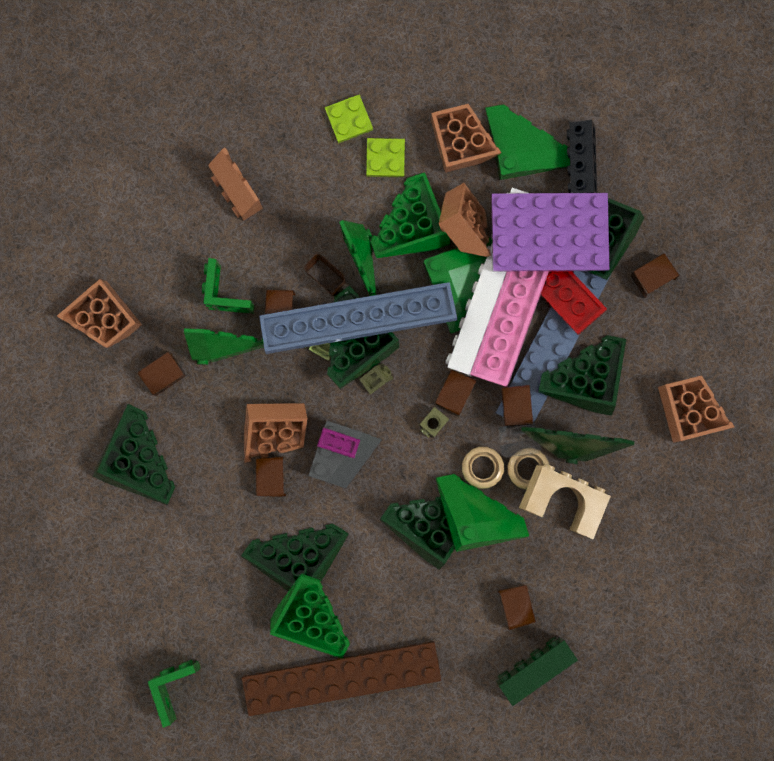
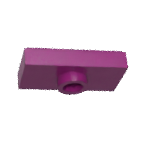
(338, 443)

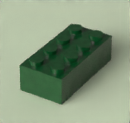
(536, 670)

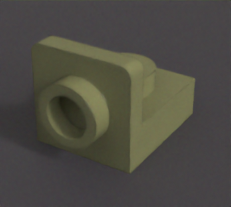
(376, 378)

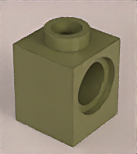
(437, 415)

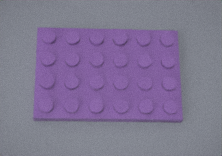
(550, 232)

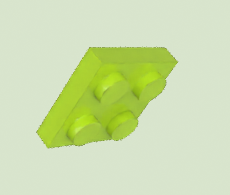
(348, 118)
(385, 157)

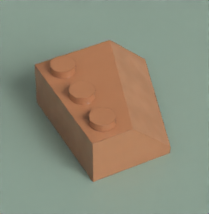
(462, 138)
(234, 185)
(465, 221)
(101, 315)
(692, 409)
(273, 428)

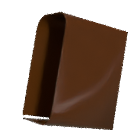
(311, 263)
(654, 274)
(278, 301)
(161, 373)
(455, 392)
(517, 405)
(270, 477)
(517, 606)

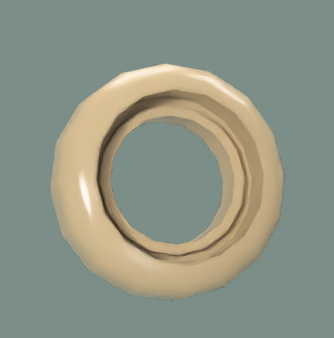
(482, 452)
(513, 464)

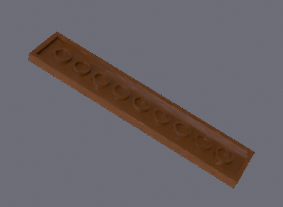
(341, 678)

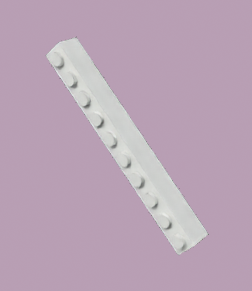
(478, 315)

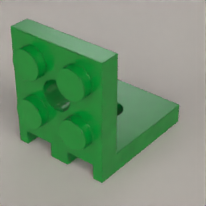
(211, 287)
(160, 693)

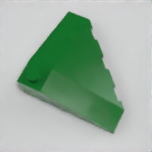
(523, 146)
(412, 222)
(360, 248)
(461, 271)
(211, 347)
(475, 517)
(308, 618)

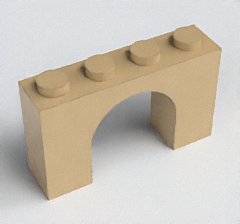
(591, 501)

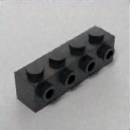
(582, 157)

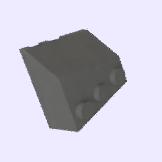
(339, 468)

